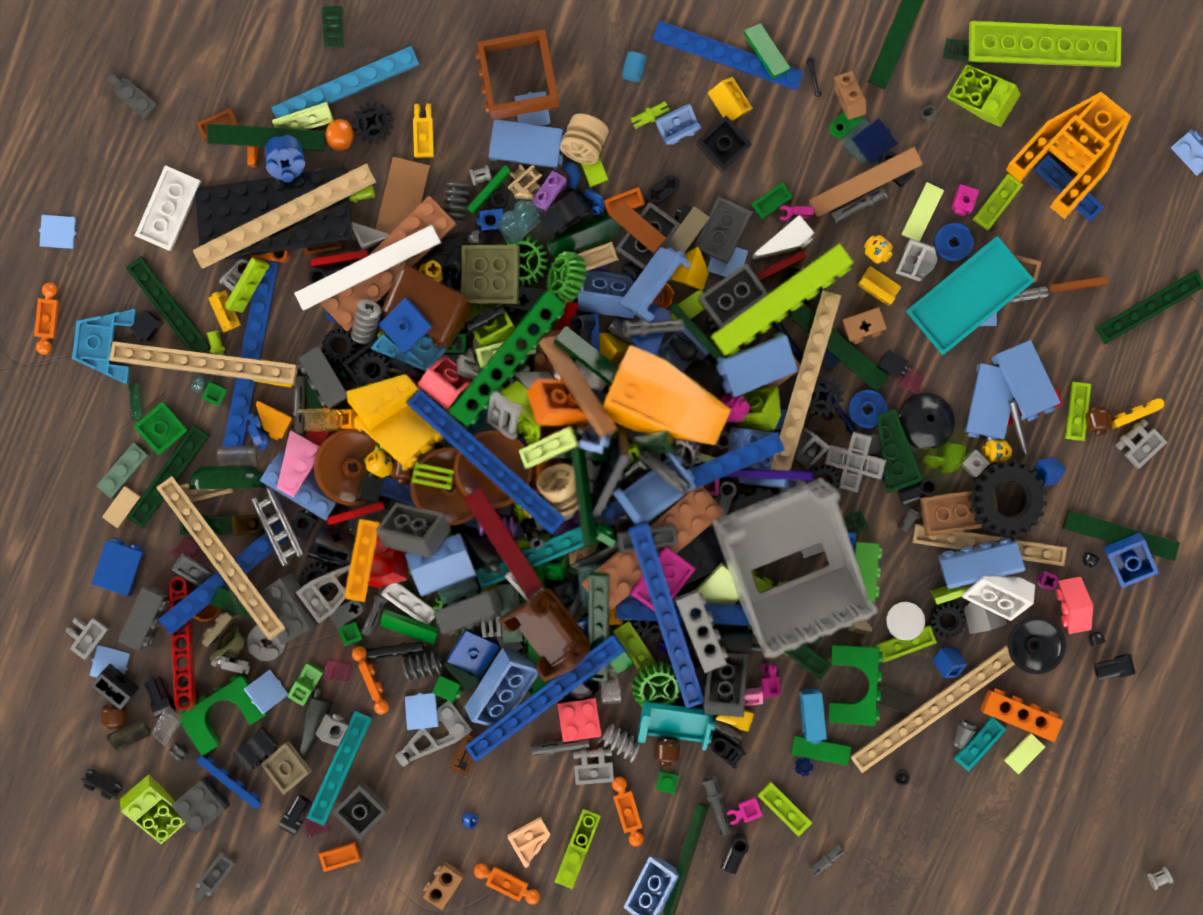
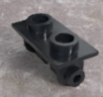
(94, 781)

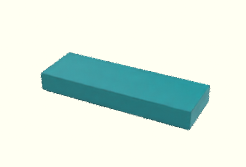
(980, 743)

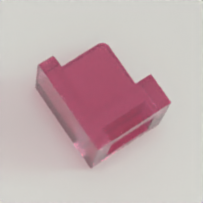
(911, 382)
(187, 547)
(337, 670)
(315, 828)

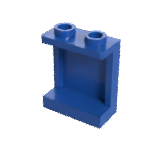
(118, 566)

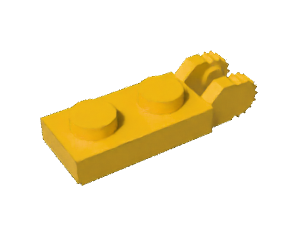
(423, 133)
(1138, 412)

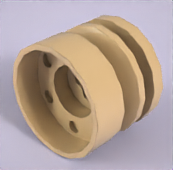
(584, 138)
(559, 488)

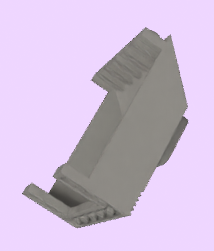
(810, 603)

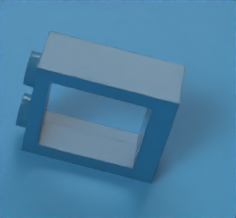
(812, 715)

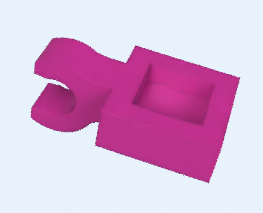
(804, 212)
(771, 683)

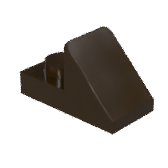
(246, 525)

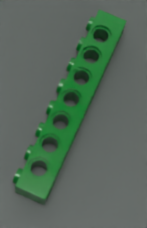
(459, 407)

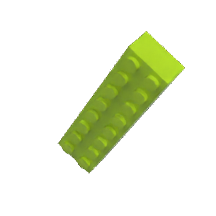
(786, 297)

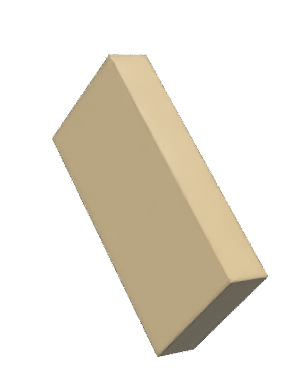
(599, 256)
(121, 507)

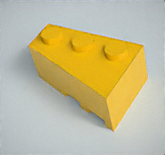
(382, 399)

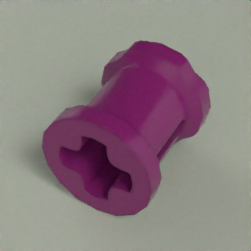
(1041, 578)

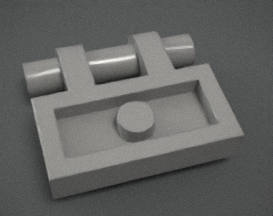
(1145, 448)
(593, 772)

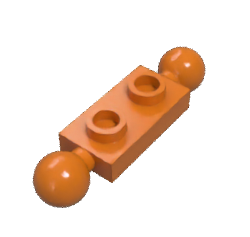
(46, 318)
(375, 688)
(627, 811)
(506, 883)

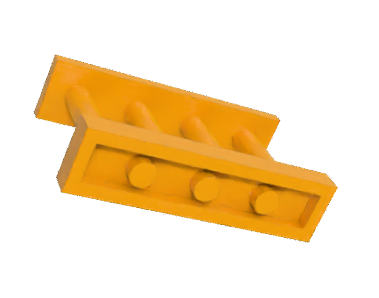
(361, 561)

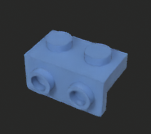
(677, 124)
(1190, 150)
(592, 442)

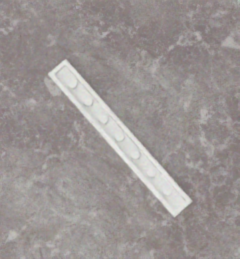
(367, 267)

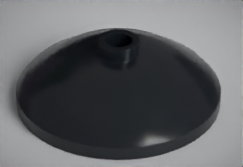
(918, 429)
(1048, 649)

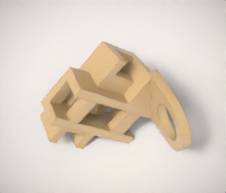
(528, 185)

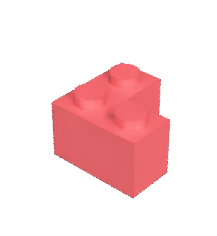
(1075, 605)

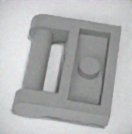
(498, 414)

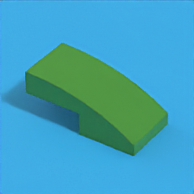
(305, 683)

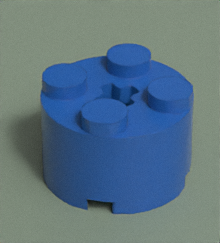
(284, 158)

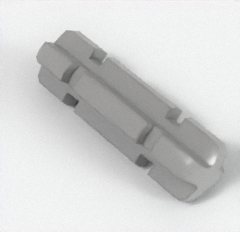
(1031, 294)

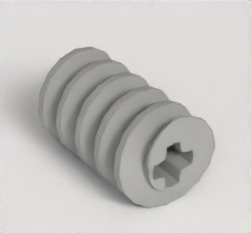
(366, 321)
(620, 742)

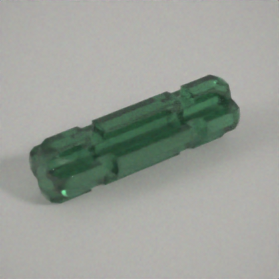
(135, 401)

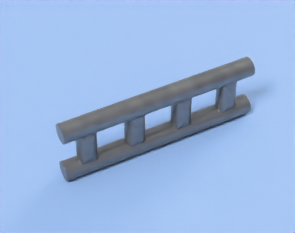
(287, 532)

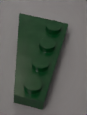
(901, 465)

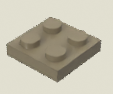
(223, 622)
(286, 767)

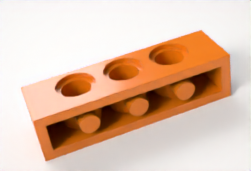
(1048, 729)

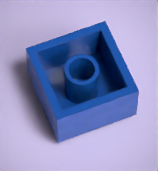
(1131, 560)

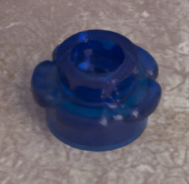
(803, 761)

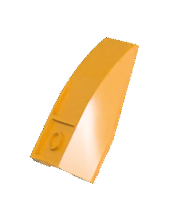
(658, 397)

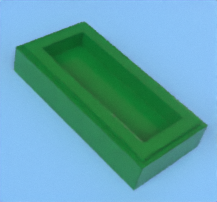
(772, 201)

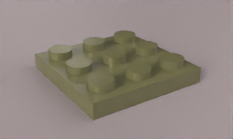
(490, 274)

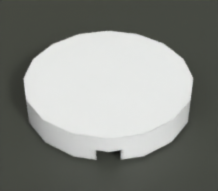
(905, 621)

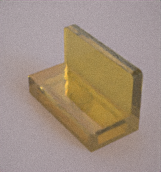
(321, 419)

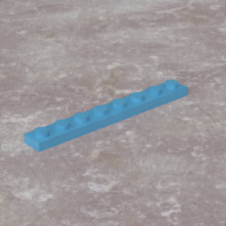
(350, 83)

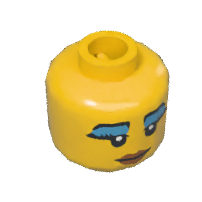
(878, 249)
(996, 451)
(379, 463)

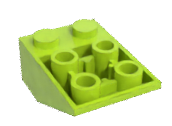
(984, 95)
(526, 424)
(151, 809)

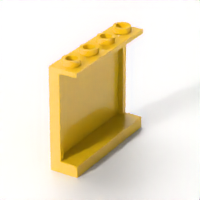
(404, 434)

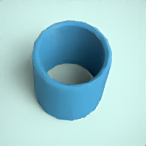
(634, 66)

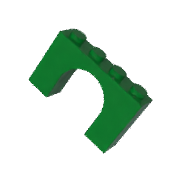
(865, 710)
(197, 721)

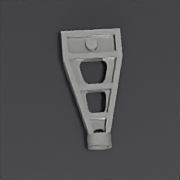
(313, 599)
(453, 721)

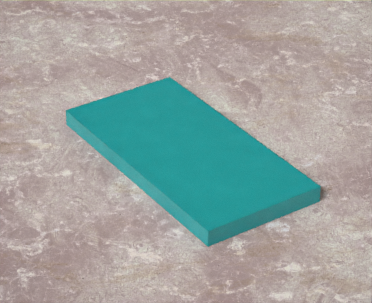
(970, 295)

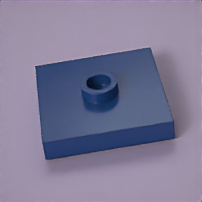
(405, 325)
(472, 652)

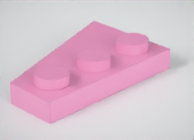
(296, 463)

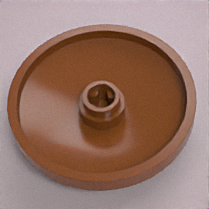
(507, 451)
(341, 465)
(437, 499)

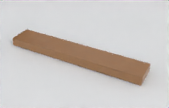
(865, 182)
(578, 387)

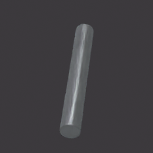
(1018, 426)

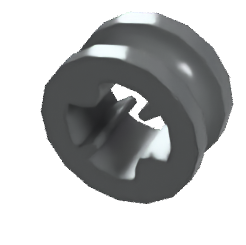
(178, 752)

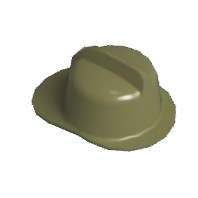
(229, 644)

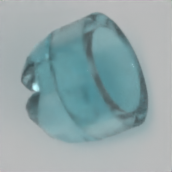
(198, 384)

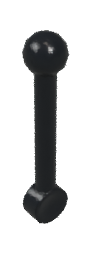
(810, 61)

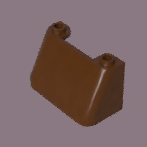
(436, 302)
(549, 632)

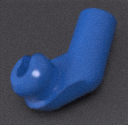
(575, 174)
(598, 202)

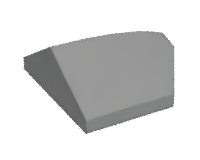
(916, 260)
(981, 619)

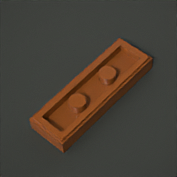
(637, 227)
(1075, 285)

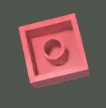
(443, 382)
(579, 718)

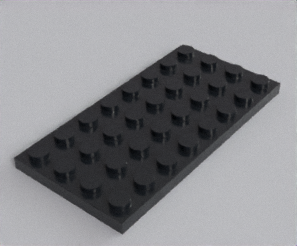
(235, 204)

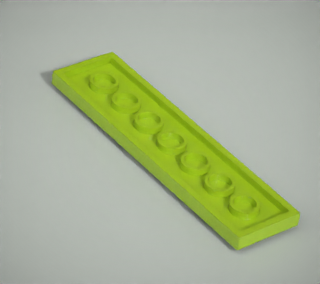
(1044, 44)

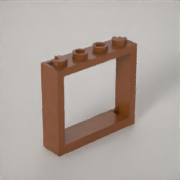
(523, 106)

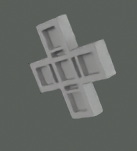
(855, 461)

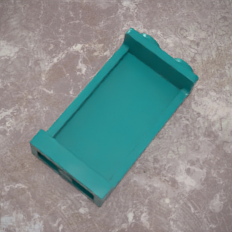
(675, 723)

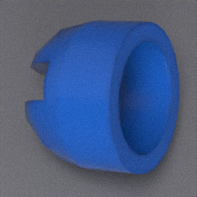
(470, 820)

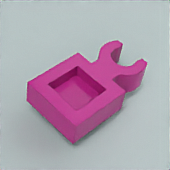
(747, 810)

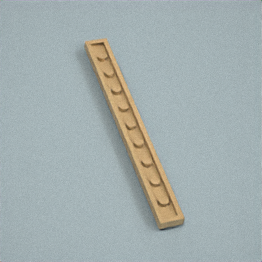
(284, 216)
(203, 363)
(806, 379)
(220, 558)
(932, 709)

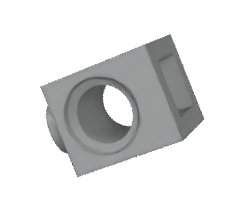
(974, 463)
(336, 734)

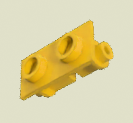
(226, 318)

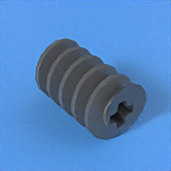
(455, 200)
(422, 666)

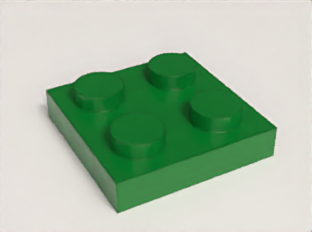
(161, 428)

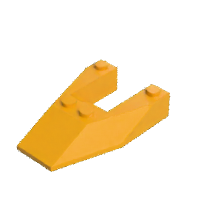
(1080, 138)

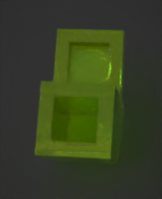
(951, 459)

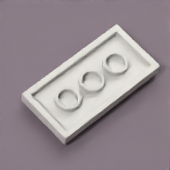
(168, 208)

